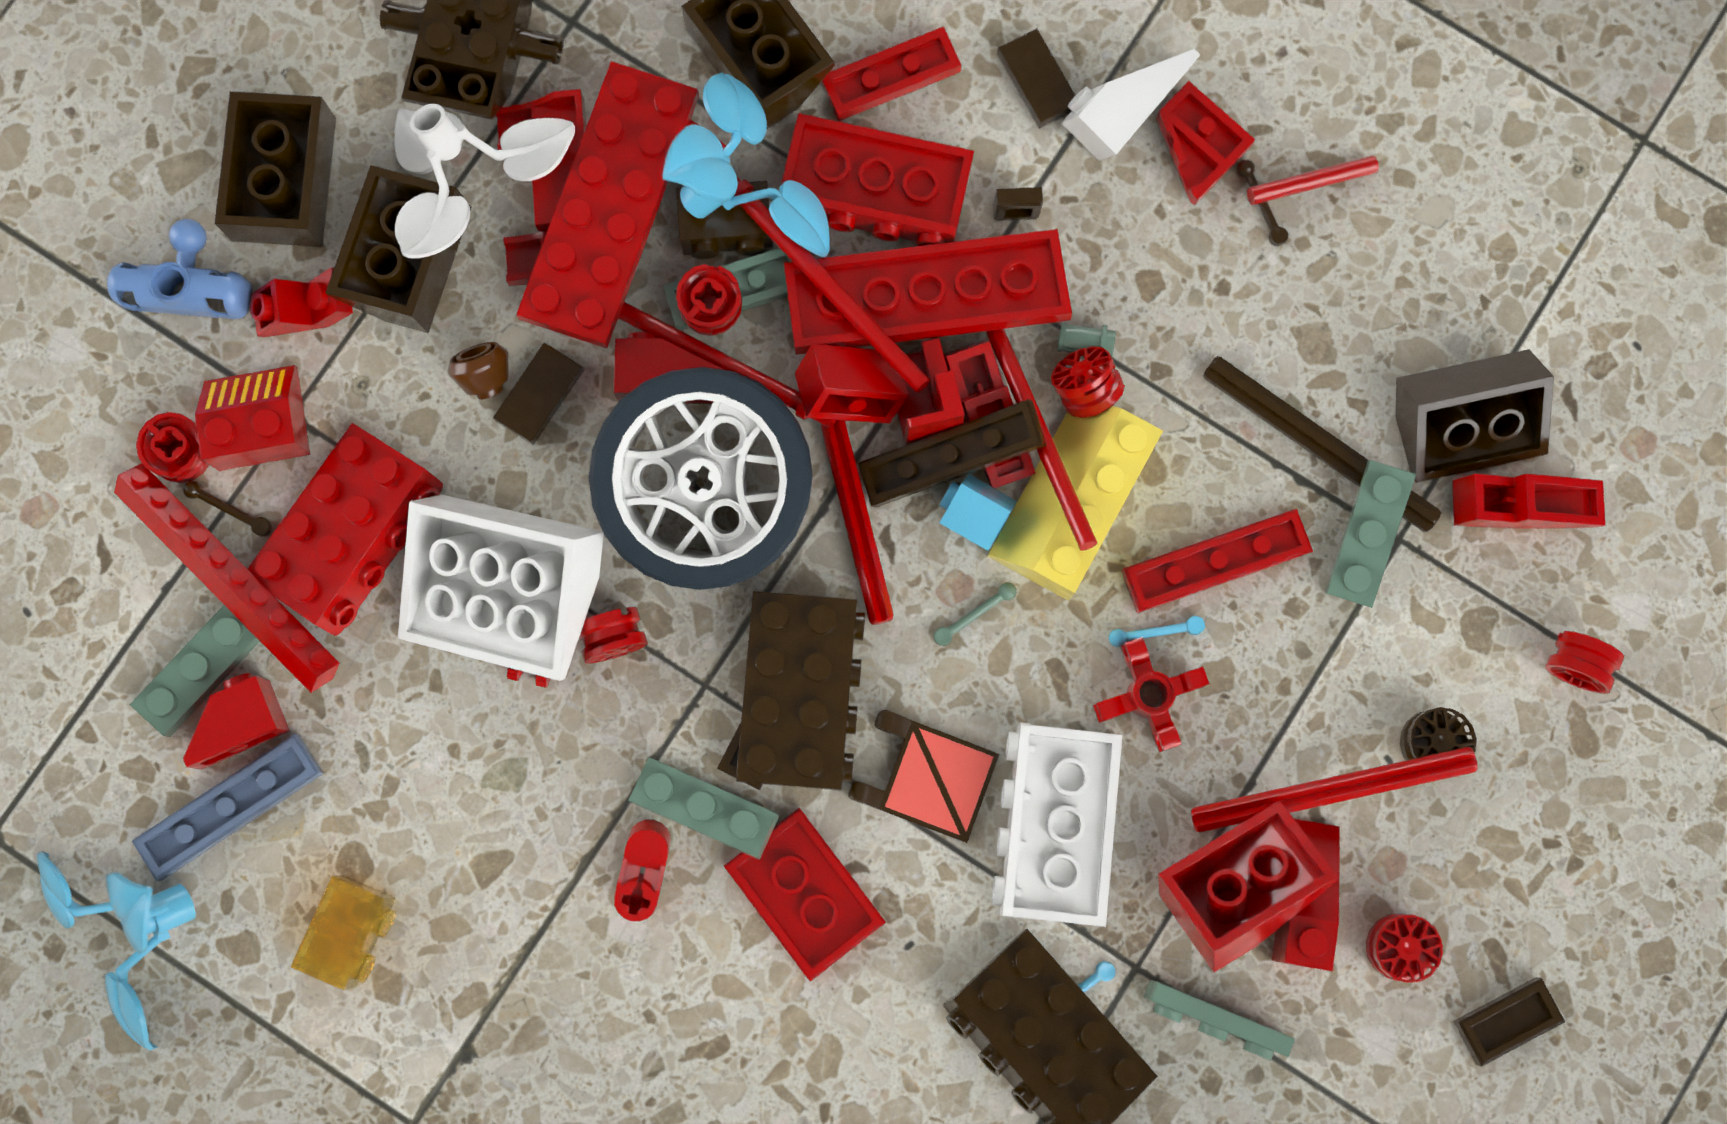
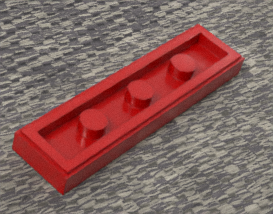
(1216, 561)

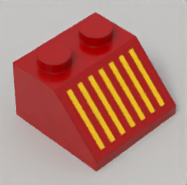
(251, 419)

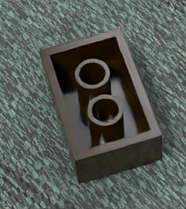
(275, 169)

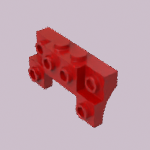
(563, 104)

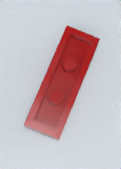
(891, 73)

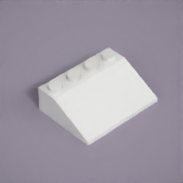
(497, 584)

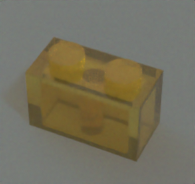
(344, 933)

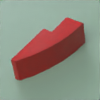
(982, 394)
(1528, 502)

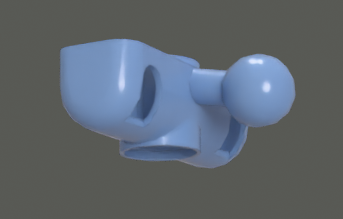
(155, 283)

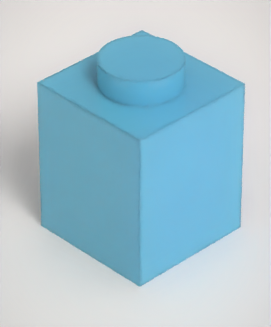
(976, 511)

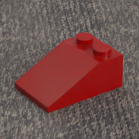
(1245, 885)

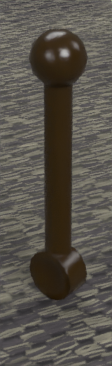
(1278, 234)
(259, 525)

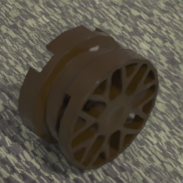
(1435, 733)

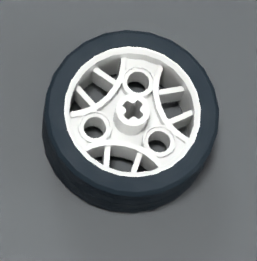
(619, 484)

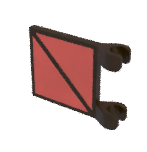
(934, 779)

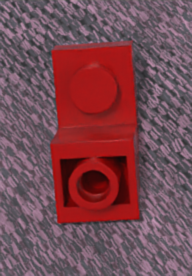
(296, 306)

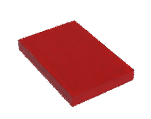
(806, 895)

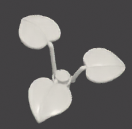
(431, 135)

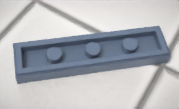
(227, 807)

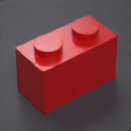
(849, 384)

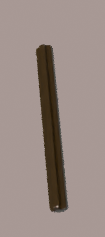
(1307, 434)

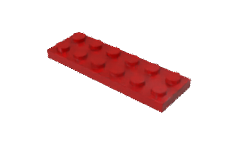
(607, 205)
(936, 290)

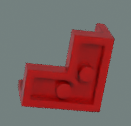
(938, 404)

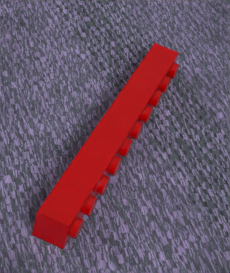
(226, 577)

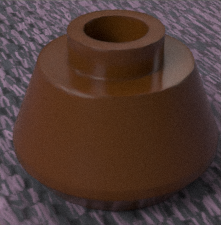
(480, 369)

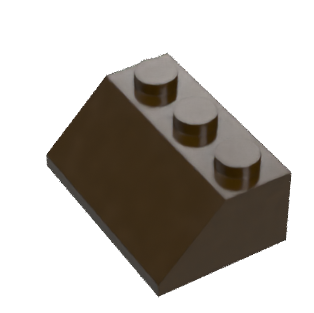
(762, 47)
(370, 264)
(1474, 414)

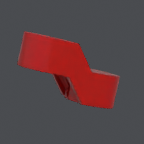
(635, 891)

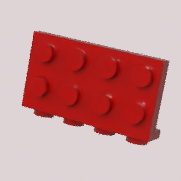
(880, 180)
(343, 530)

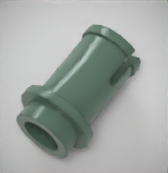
(1078, 337)

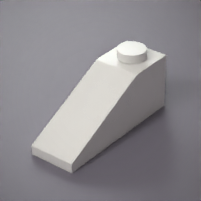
(1114, 111)

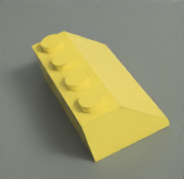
(1103, 464)

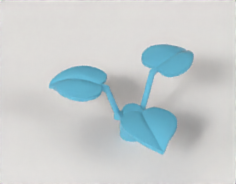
(710, 181)
(139, 914)

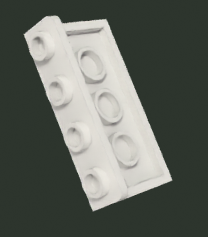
(1058, 825)

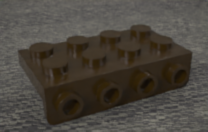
(799, 691)
(1047, 1038)

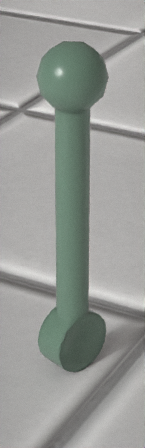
(944, 635)

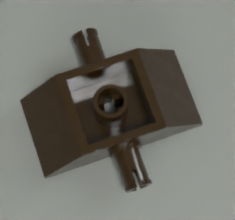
(468, 51)

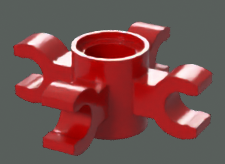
(1160, 721)

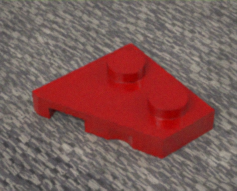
(1201, 140)

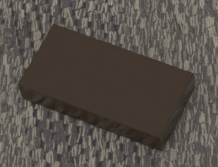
(1037, 77)
(538, 393)
(1509, 1021)

